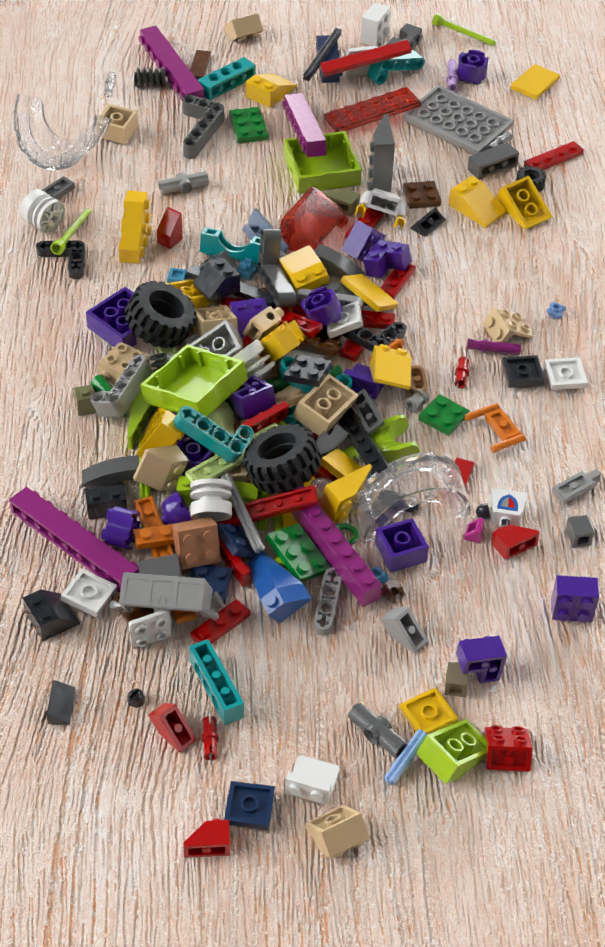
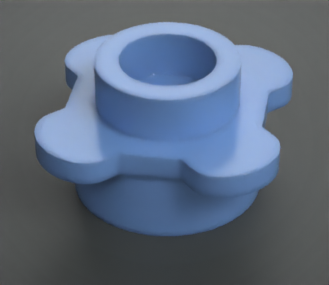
(555, 310)

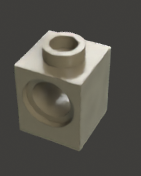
(456, 681)

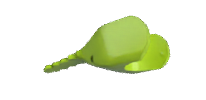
(385, 440)

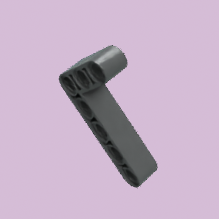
(211, 118)
(271, 272)

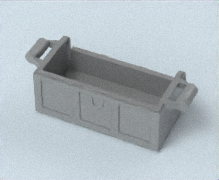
(165, 593)

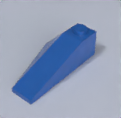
(277, 588)

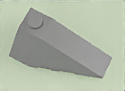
(221, 340)

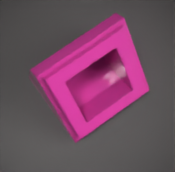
(475, 531)

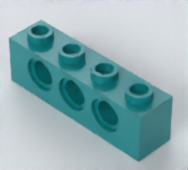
(227, 78)
(216, 682)

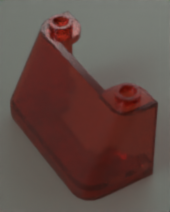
(311, 220)

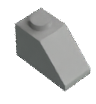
(404, 628)

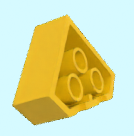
(135, 227)
(281, 340)
(160, 432)

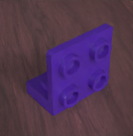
(363, 379)

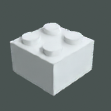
(375, 24)

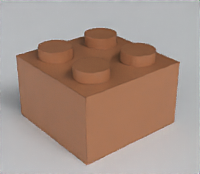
(196, 542)

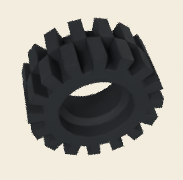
(537, 176)

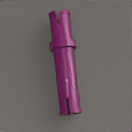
(492, 346)

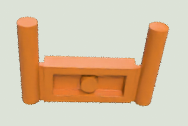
(500, 424)

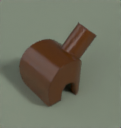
(392, 588)

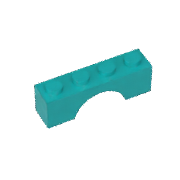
(213, 241)

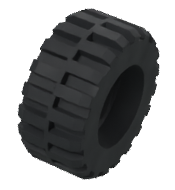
(144, 315)
(282, 458)

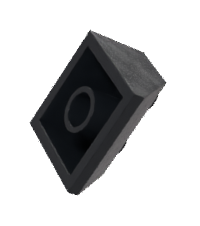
(217, 280)
(102, 498)
(49, 613)

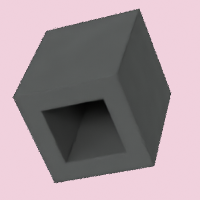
(579, 531)

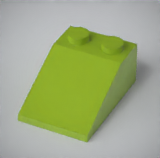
(453, 750)

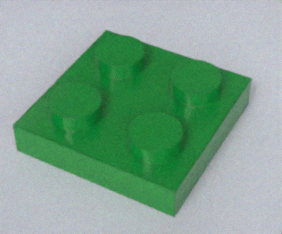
(443, 415)

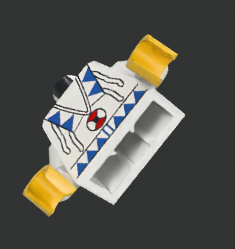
(384, 202)

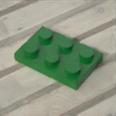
(248, 125)
(298, 552)

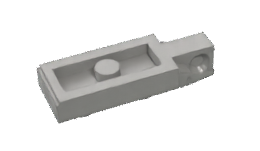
(576, 485)

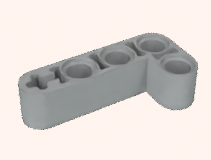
(124, 392)

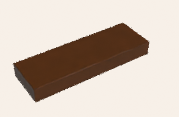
(200, 63)

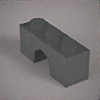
(409, 32)

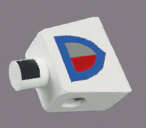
(507, 507)

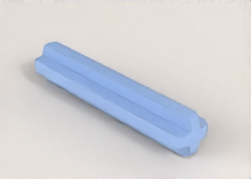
(405, 757)

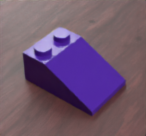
(245, 310)

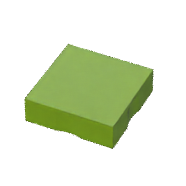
(326, 172)
(194, 380)

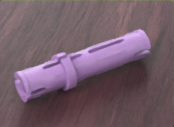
(452, 78)

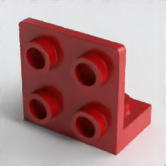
(508, 748)

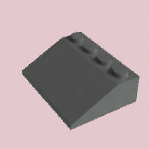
(382, 157)

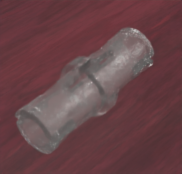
(109, 84)

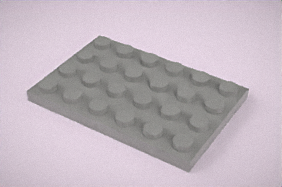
(458, 120)

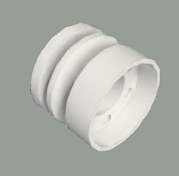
(42, 211)
(253, 361)
(211, 499)

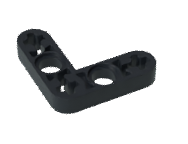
(76, 251)
(373, 339)

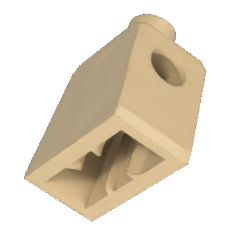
(263, 323)

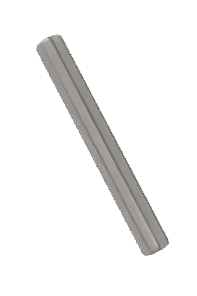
(244, 516)

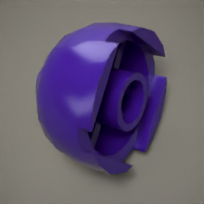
(175, 510)

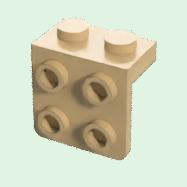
(503, 324)
(116, 361)

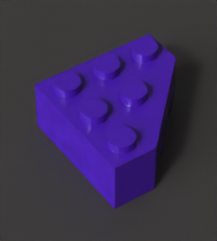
(109, 320)

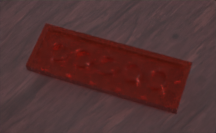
(372, 110)

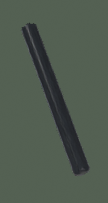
(321, 55)

